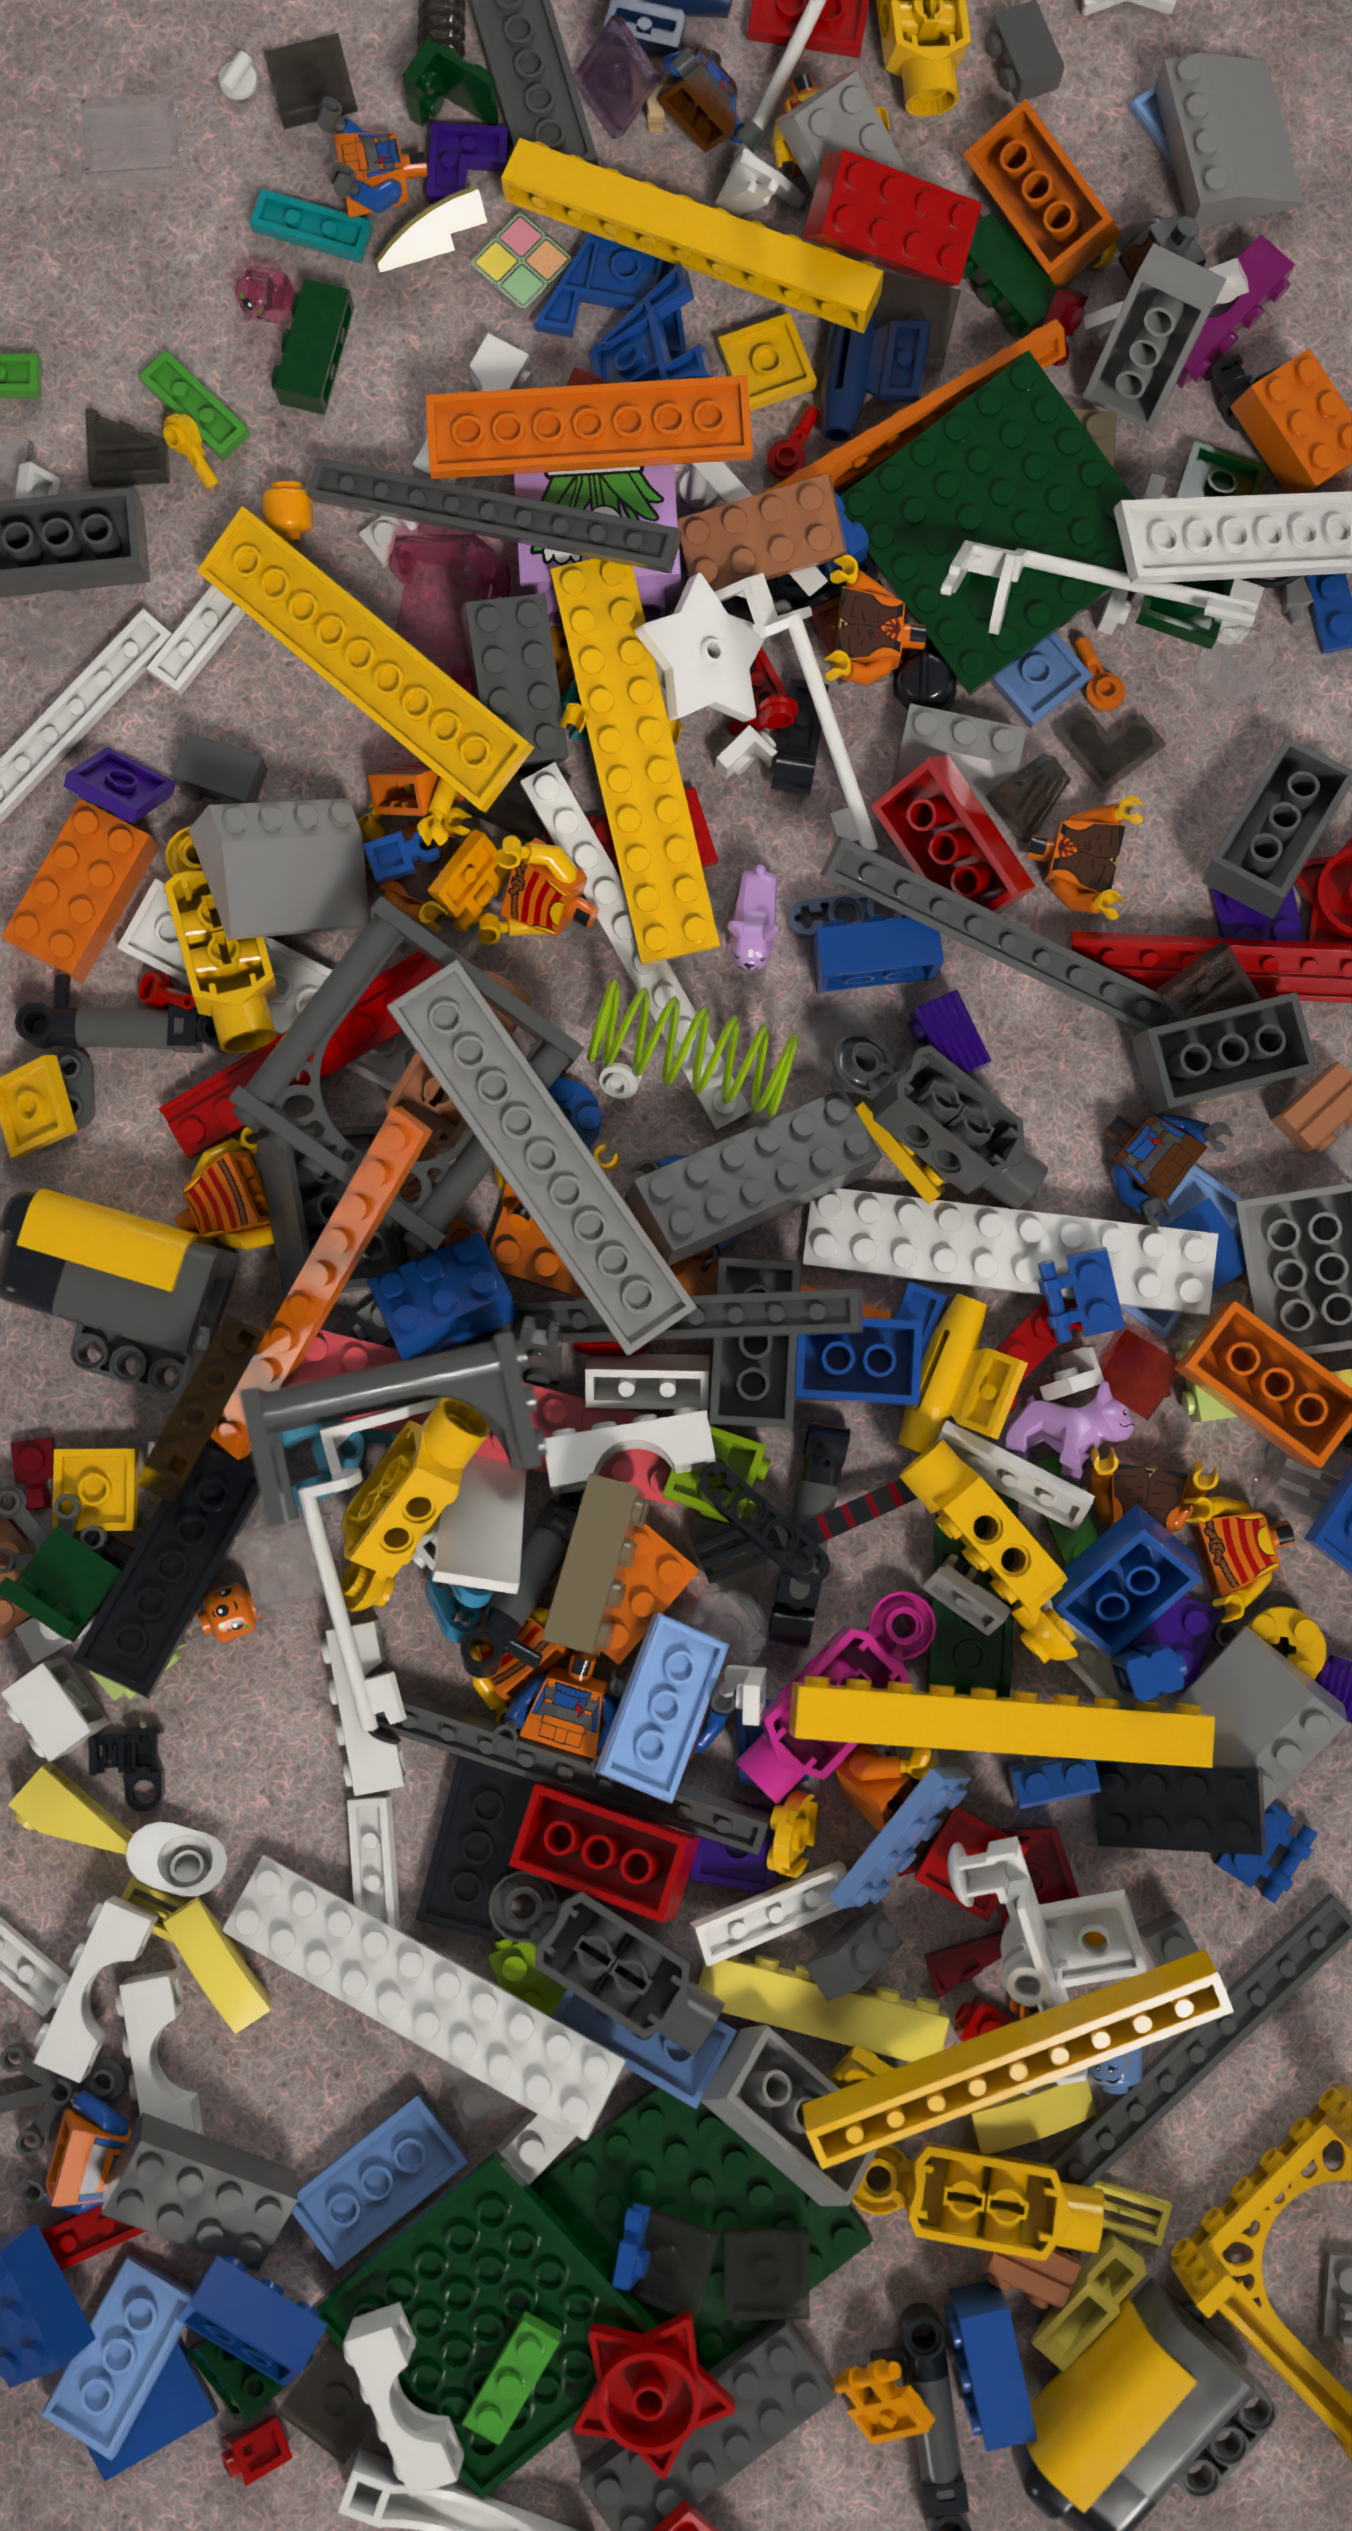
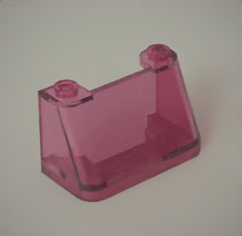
(438, 580)

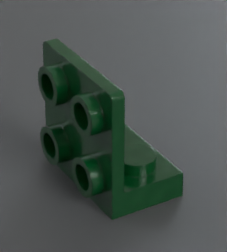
(441, 74)
(62, 1585)
(234, 2381)

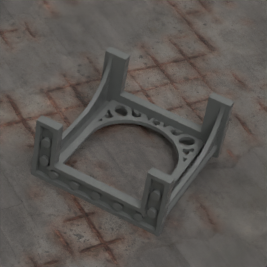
(263, 1097)
(479, 1375)

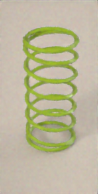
(609, 1011)

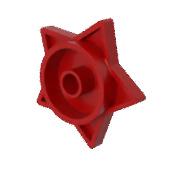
(1327, 891)
(650, 2391)

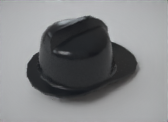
(925, 679)

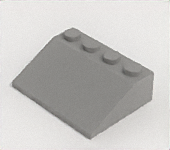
(1226, 138)
(283, 866)
(1301, 1264)
(1264, 1711)

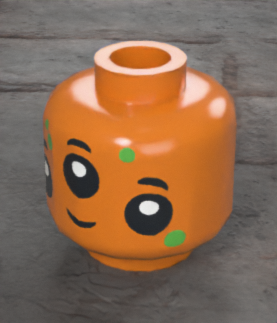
(228, 1613)

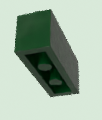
(1008, 278)
(313, 346)

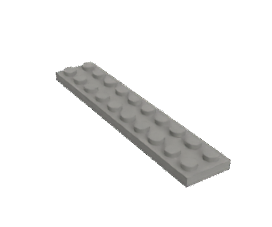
(541, 1157)

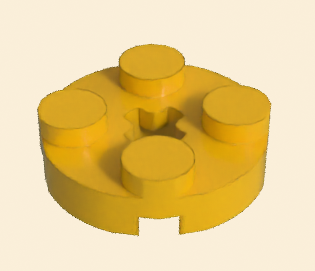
(1300, 1631)
(794, 1829)

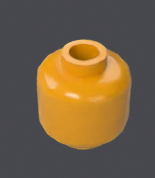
(287, 510)

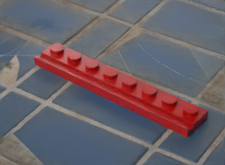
(1275, 967)
(205, 1113)

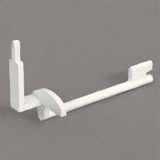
(740, 190)
(1009, 565)
(853, 820)
(381, 1691)

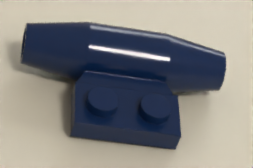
(662, 23)
(879, 362)

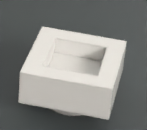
(35, 482)

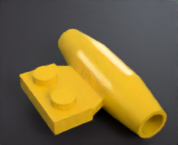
(961, 1380)

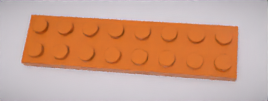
(589, 427)

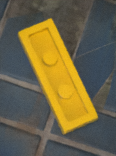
(921, 1176)

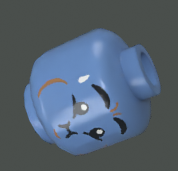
(1118, 2072)

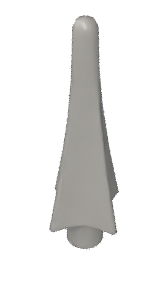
(1294, 601)

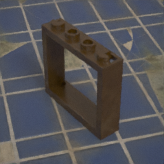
(199, 1408)

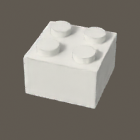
(54, 1709)

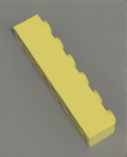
(794, 2002)

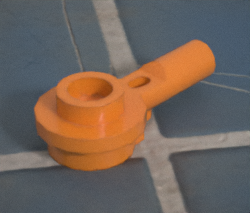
(1105, 689)

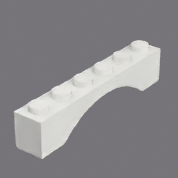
(383, 2501)

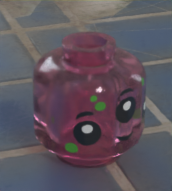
(265, 294)

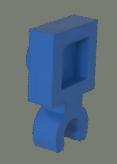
(394, 857)
(632, 2257)

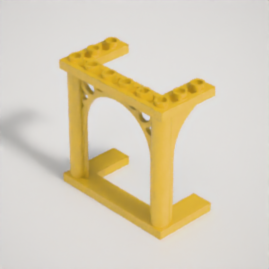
(1209, 2277)

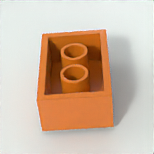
(1298, 424)
(651, 1587)

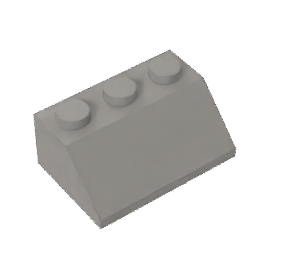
(980, 748)

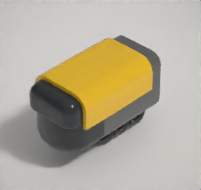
(119, 1278)
(1139, 2417)

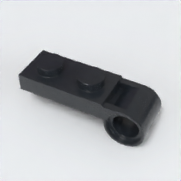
(798, 744)

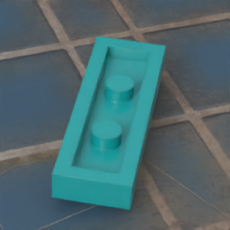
(311, 226)

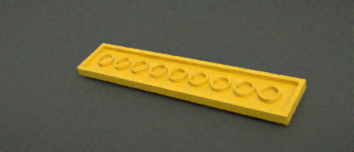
(365, 659)
(635, 760)

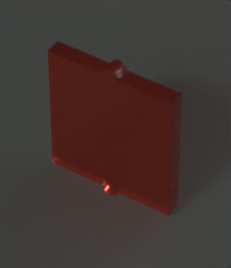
(1139, 1374)

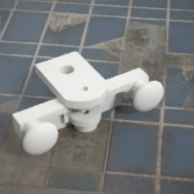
(1045, 1942)

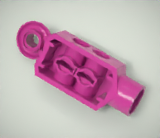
(779, 1759)

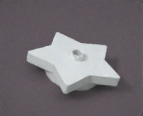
(703, 655)

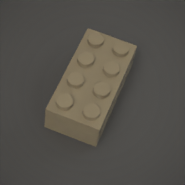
(595, 1565)

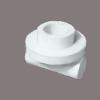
(238, 77)
(696, 490)
(619, 1081)

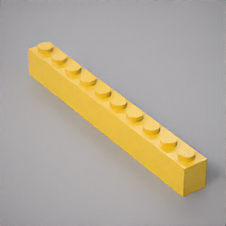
(693, 234)
(1001, 1723)
(1015, 2058)

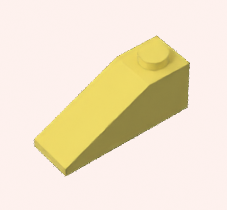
(64, 1810)

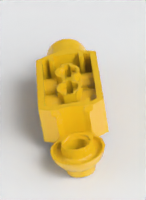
(924, 47)
(226, 976)
(962, 1496)
(405, 1498)
(985, 2201)

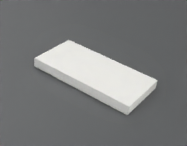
(483, 1528)

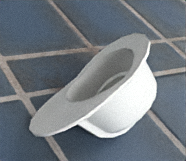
(176, 1859)

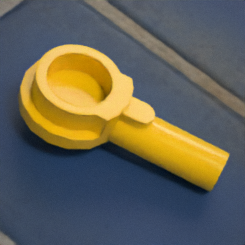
(184, 437)

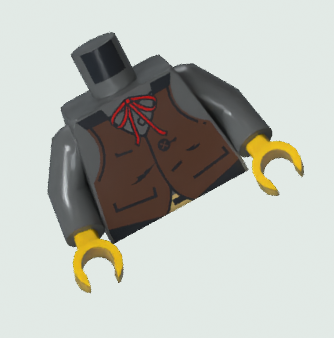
(1137, 238)

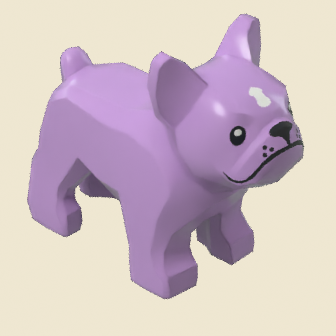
(754, 919)
(1070, 1429)

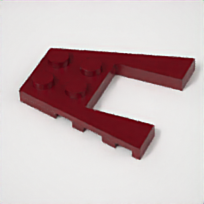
(1051, 1882)

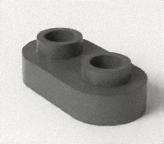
(79, 1085)

